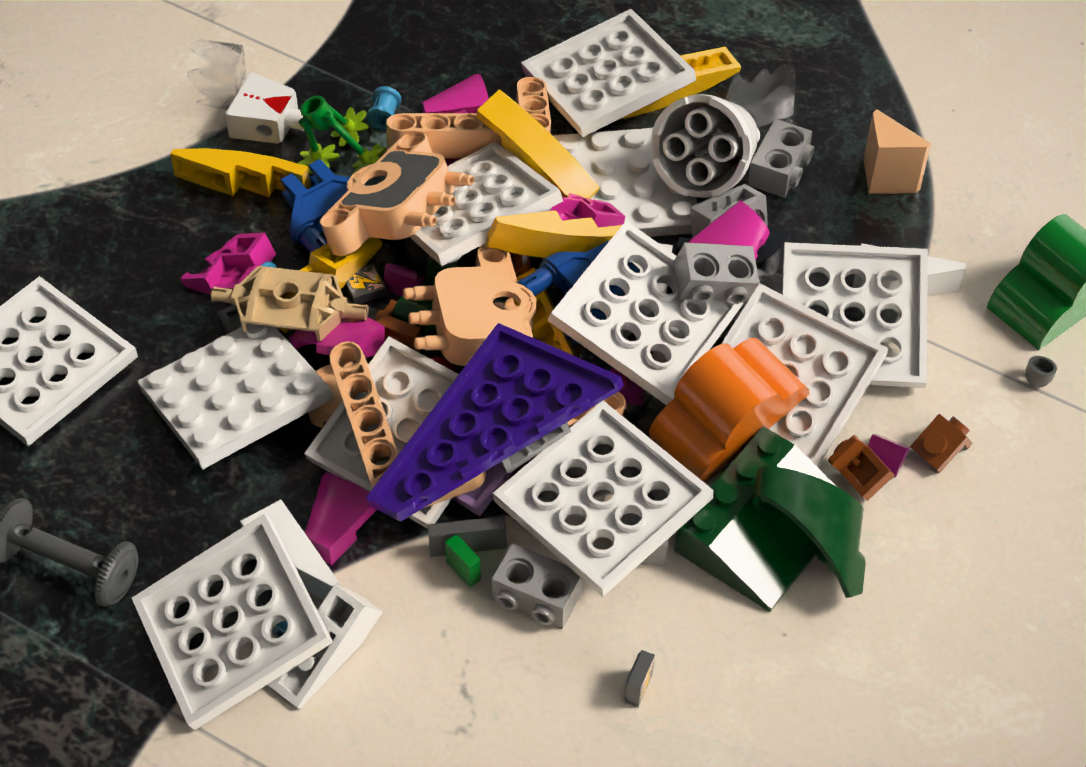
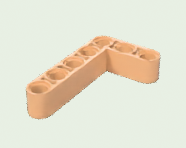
(463, 133)
(371, 411)

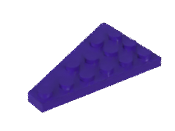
(495, 407)

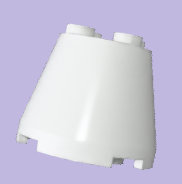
(703, 145)

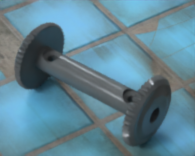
(112, 573)

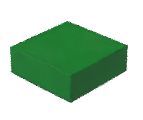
(463, 560)

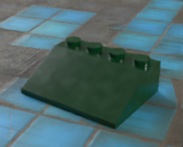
(739, 544)

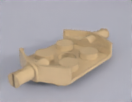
(315, 308)

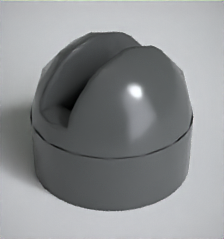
(1040, 371)

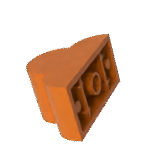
(724, 405)

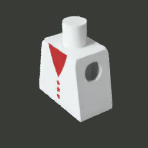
(263, 111)

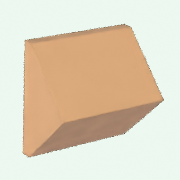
(894, 157)

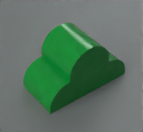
(1047, 286)

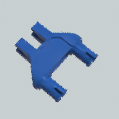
(312, 204)
(563, 271)

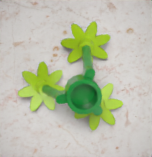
(321, 116)

